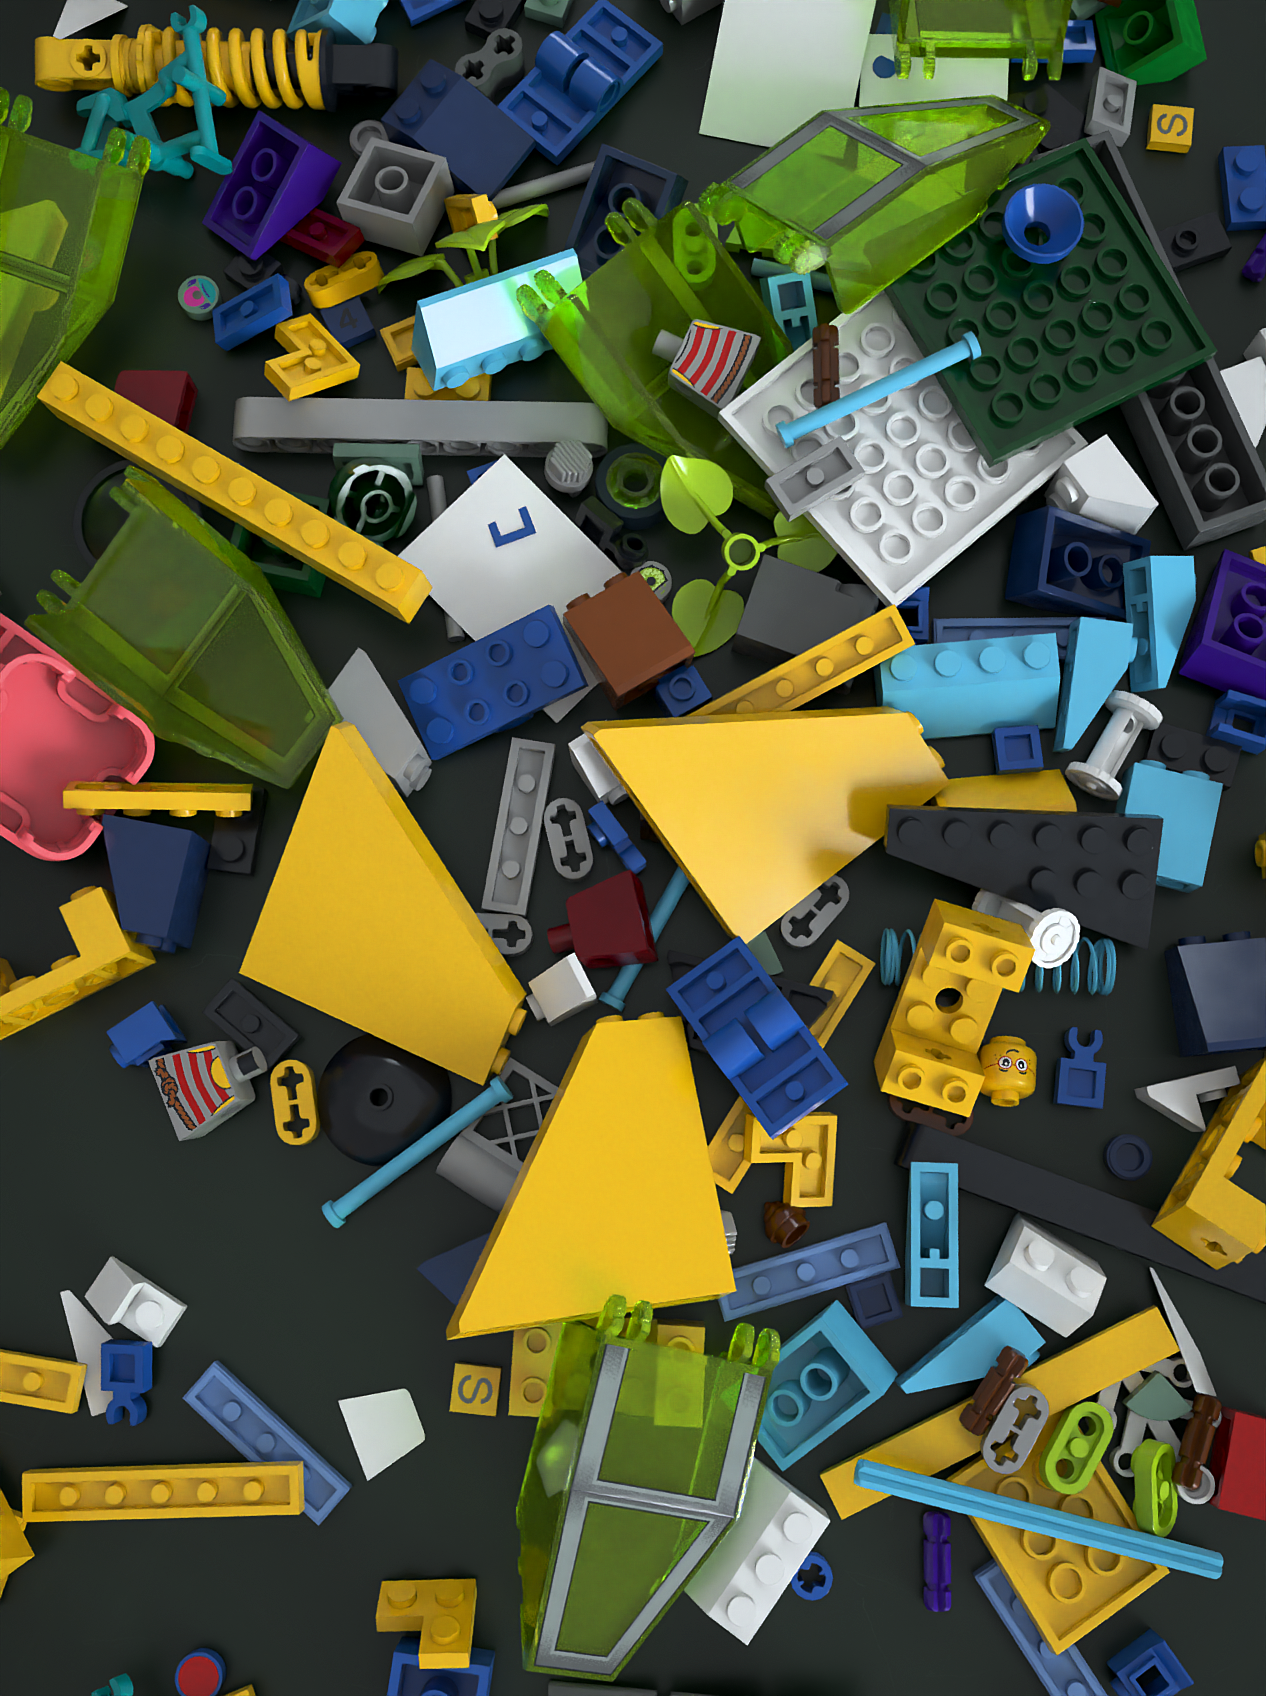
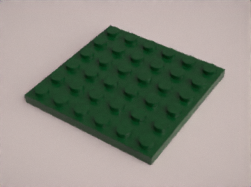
(1056, 334)

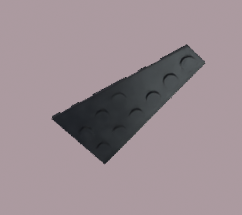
(1067, 860)

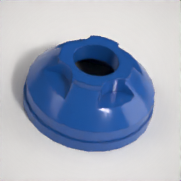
(1047, 209)

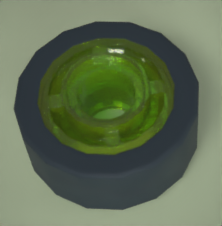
(627, 465)

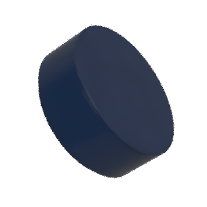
(1127, 1157)

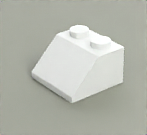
(1102, 488)
(1046, 1277)

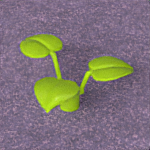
(474, 238)
(693, 495)

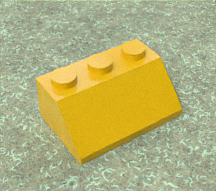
(1019, 791)

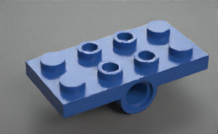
(580, 78)
(493, 683)
(756, 1037)

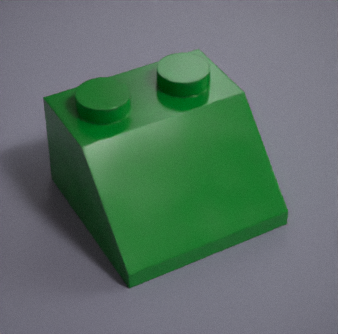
(1151, 39)

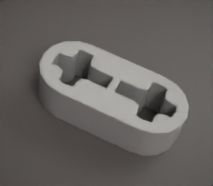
(558, 841)
(822, 918)
(502, 923)
(1025, 1433)

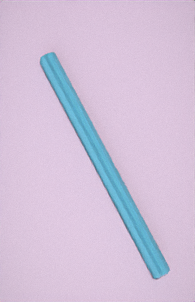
(1038, 1519)

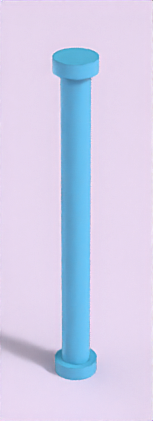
(879, 389)
(658, 918)
(337, 1211)

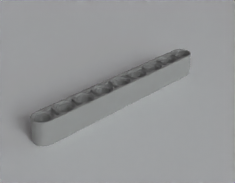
(436, 425)

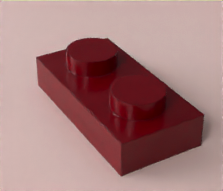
(325, 237)

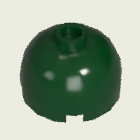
(372, 499)

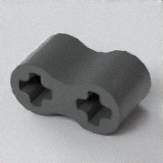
(496, 64)

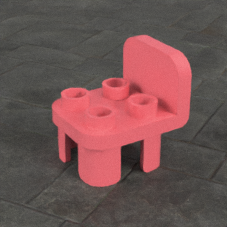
(53, 733)

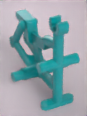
(186, 71)

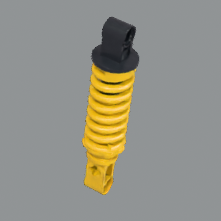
(239, 68)

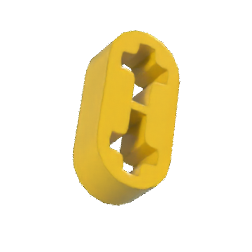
(335, 285)
(284, 1104)

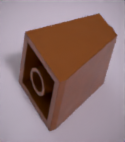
(626, 637)

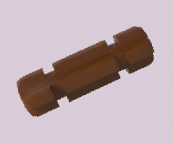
(825, 364)
(993, 1390)
(1196, 1441)

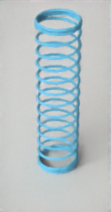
(892, 953)

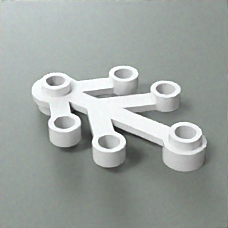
(1161, 1430)

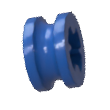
(817, 1589)

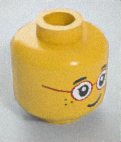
(1008, 1070)

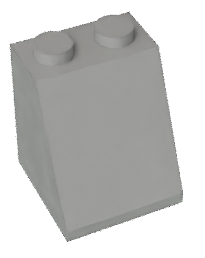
(380, 721)

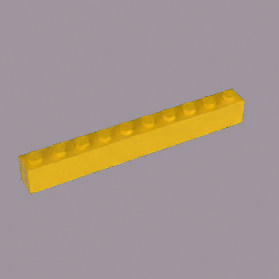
(236, 492)

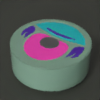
(199, 297)

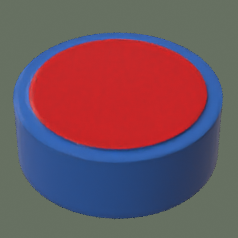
(200, 1673)

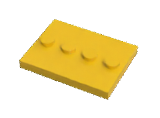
(1058, 1581)

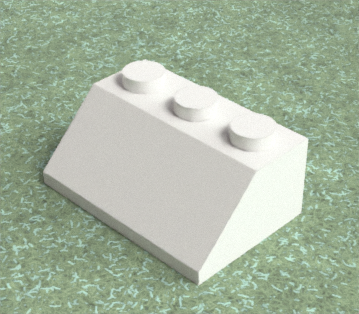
(758, 1553)

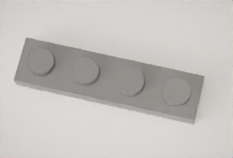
(519, 827)

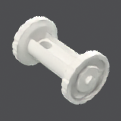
(1128, 719)
(1051, 932)

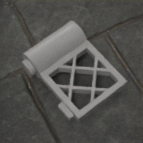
(481, 1165)

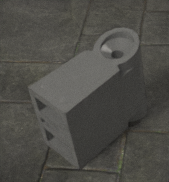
(796, 610)

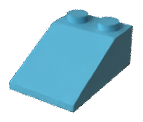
(820, 1384)

